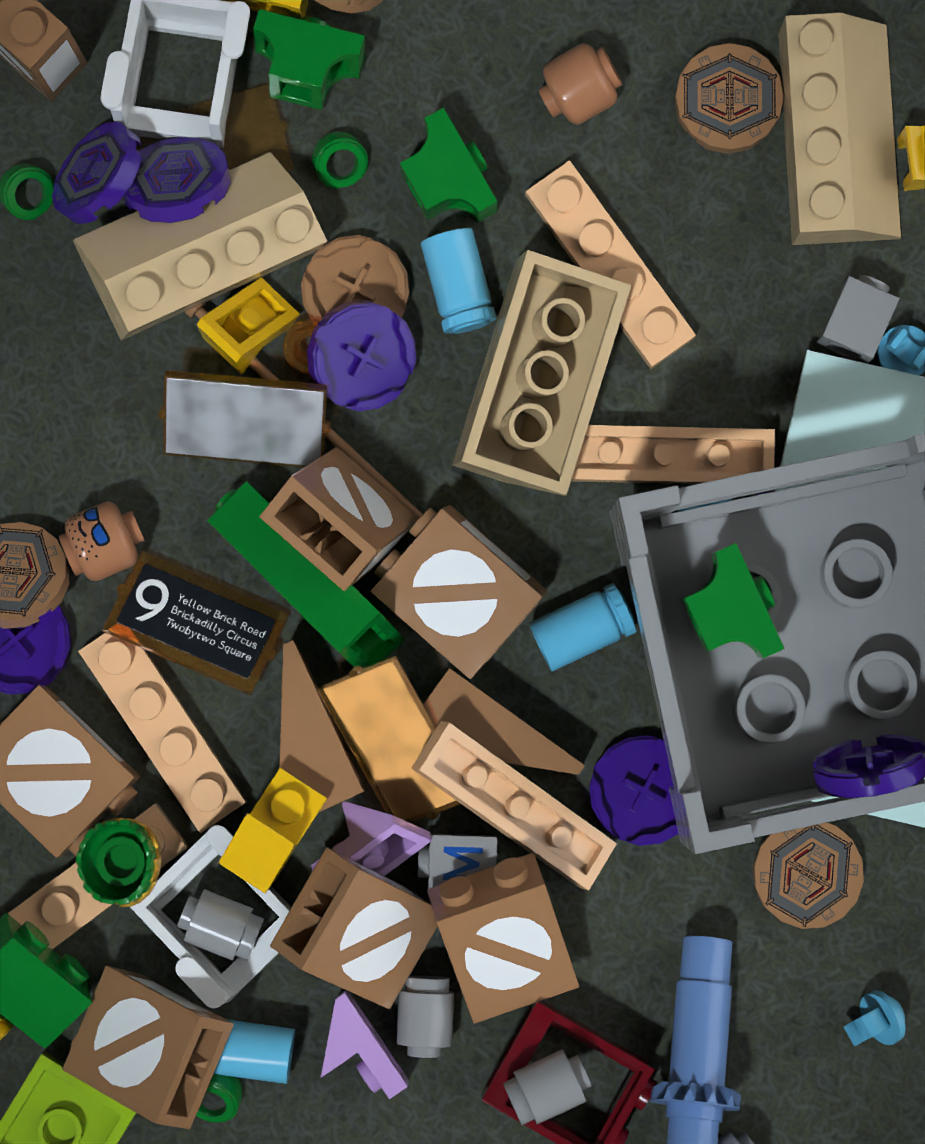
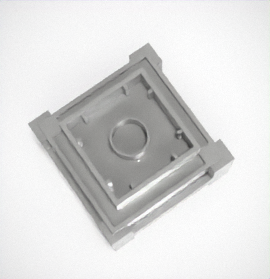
(847, 609)

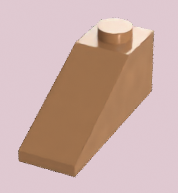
(495, 727)
(308, 736)

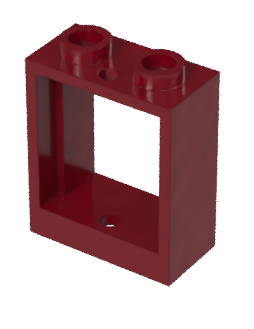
(633, 1093)

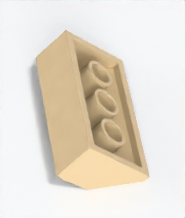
(838, 129)
(165, 269)
(541, 374)

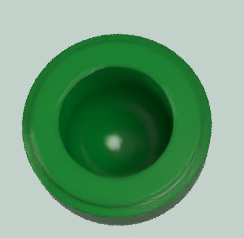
(327, 146)
(12, 178)
(230, 1090)

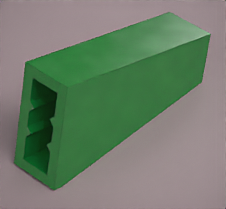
(339, 616)

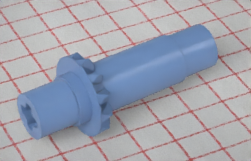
(699, 1044)

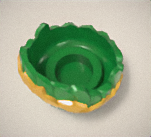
(119, 861)

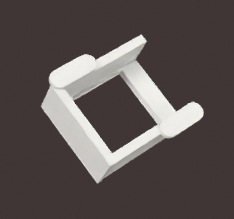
(192, 18)
(194, 967)

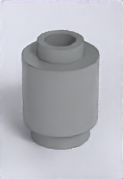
(220, 925)
(425, 1015)
(547, 1087)

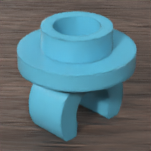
(903, 350)
(880, 1019)

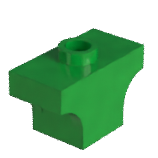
(306, 56)
(448, 173)
(733, 606)

